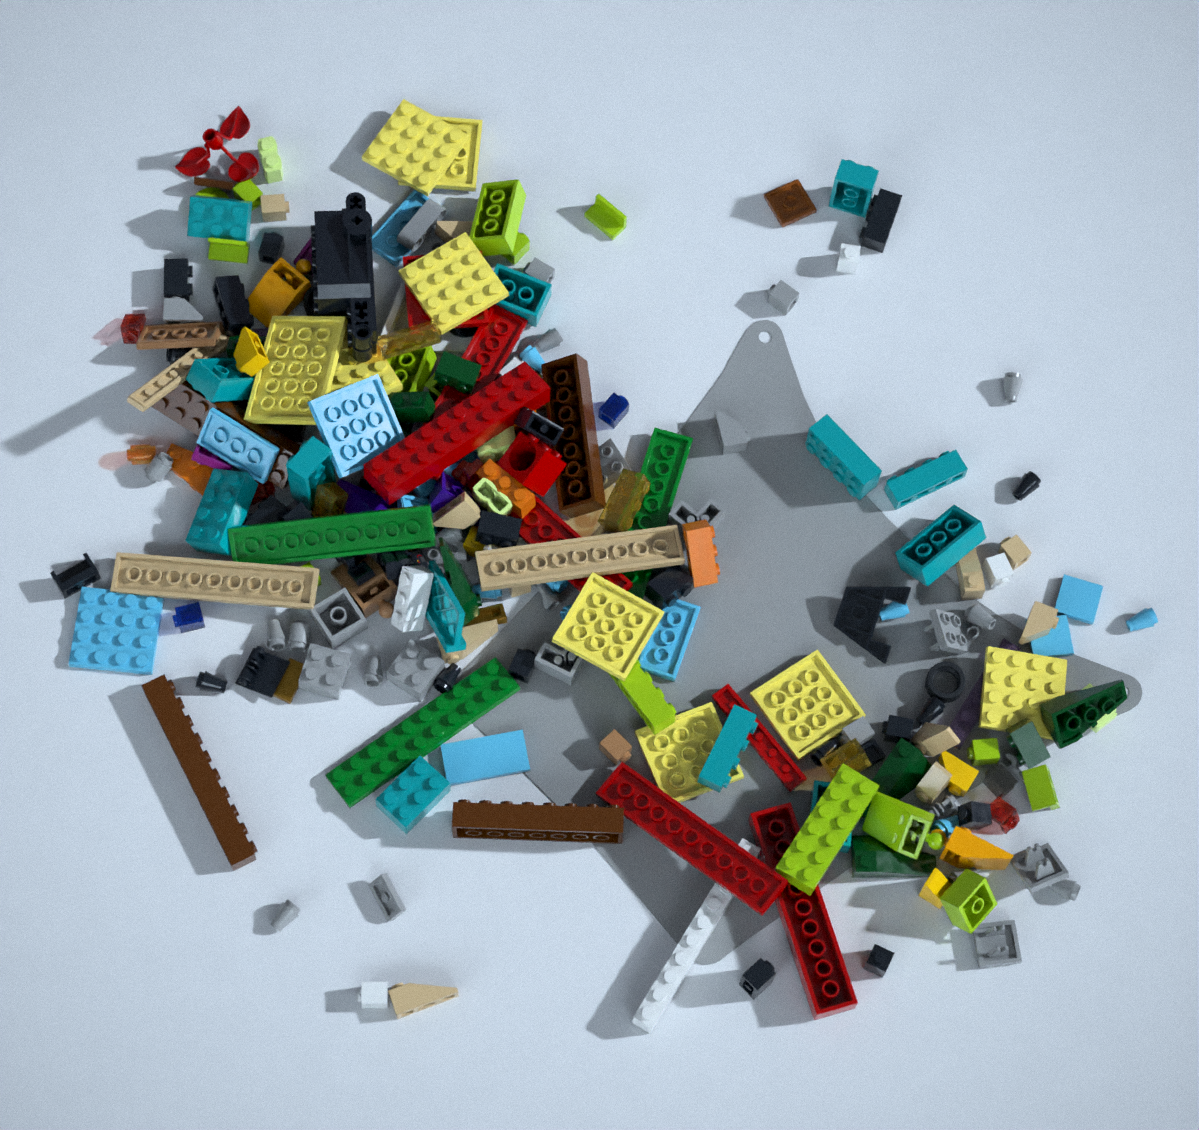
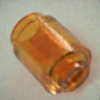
(141, 454)

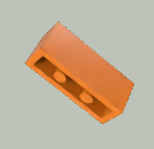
(521, 498)
(701, 552)

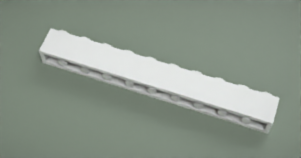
(686, 952)

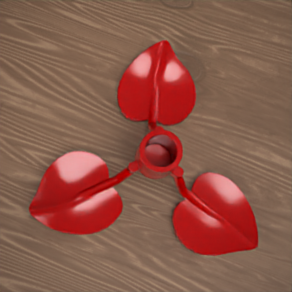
(235, 126)

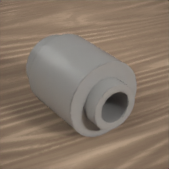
(159, 467)
(299, 636)

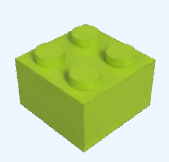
(968, 901)

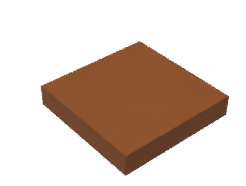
(790, 203)

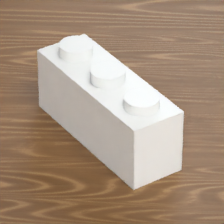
(412, 598)

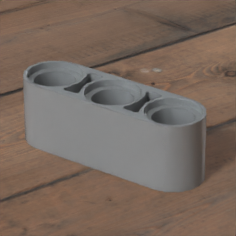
(421, 225)

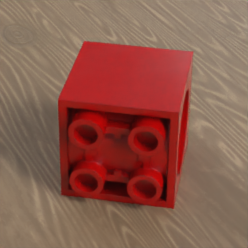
(532, 463)

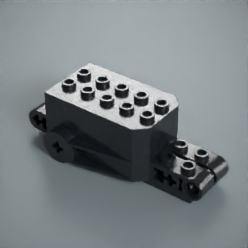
(345, 272)

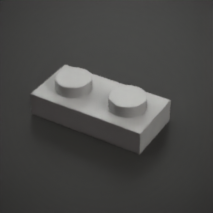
(387, 897)

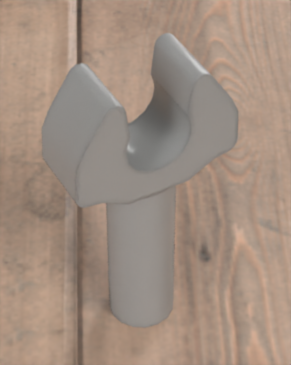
(1013, 769)

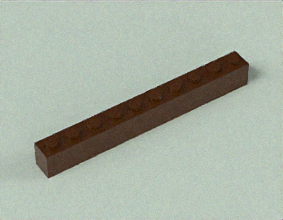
(199, 772)

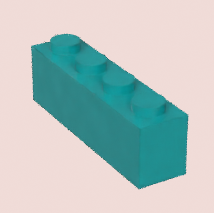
(925, 479)
(727, 749)

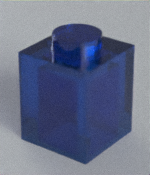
(614, 410)
(188, 617)

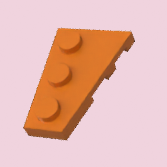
(189, 470)

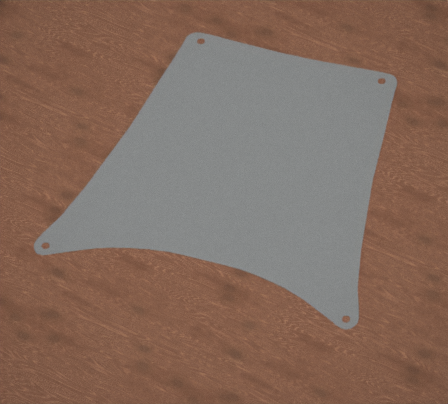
(784, 565)

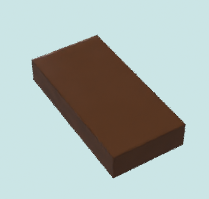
(214, 183)

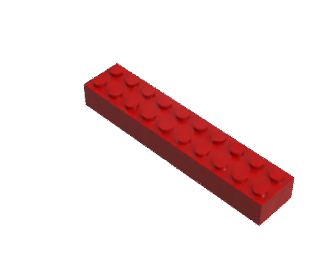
(455, 433)
(805, 920)

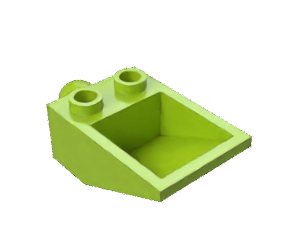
(899, 825)

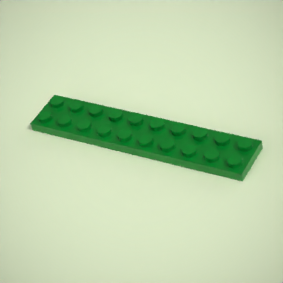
(664, 469)
(333, 536)
(422, 732)

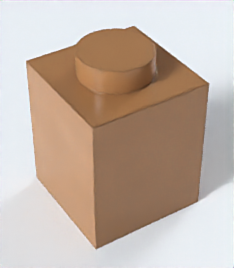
(615, 748)

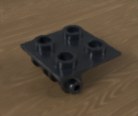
(262, 672)

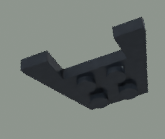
(860, 613)

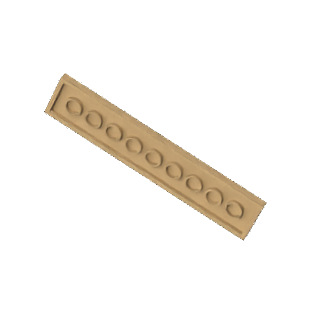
(579, 558)
(215, 580)

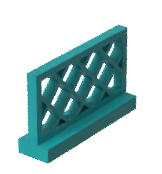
(445, 612)

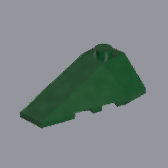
(460, 583)
(1075, 712)
(901, 771)
(877, 860)

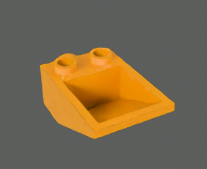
(276, 296)
(969, 851)

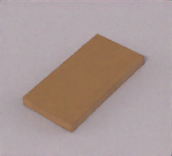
(179, 335)

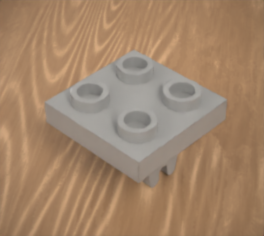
(948, 632)
(1039, 867)
(997, 944)

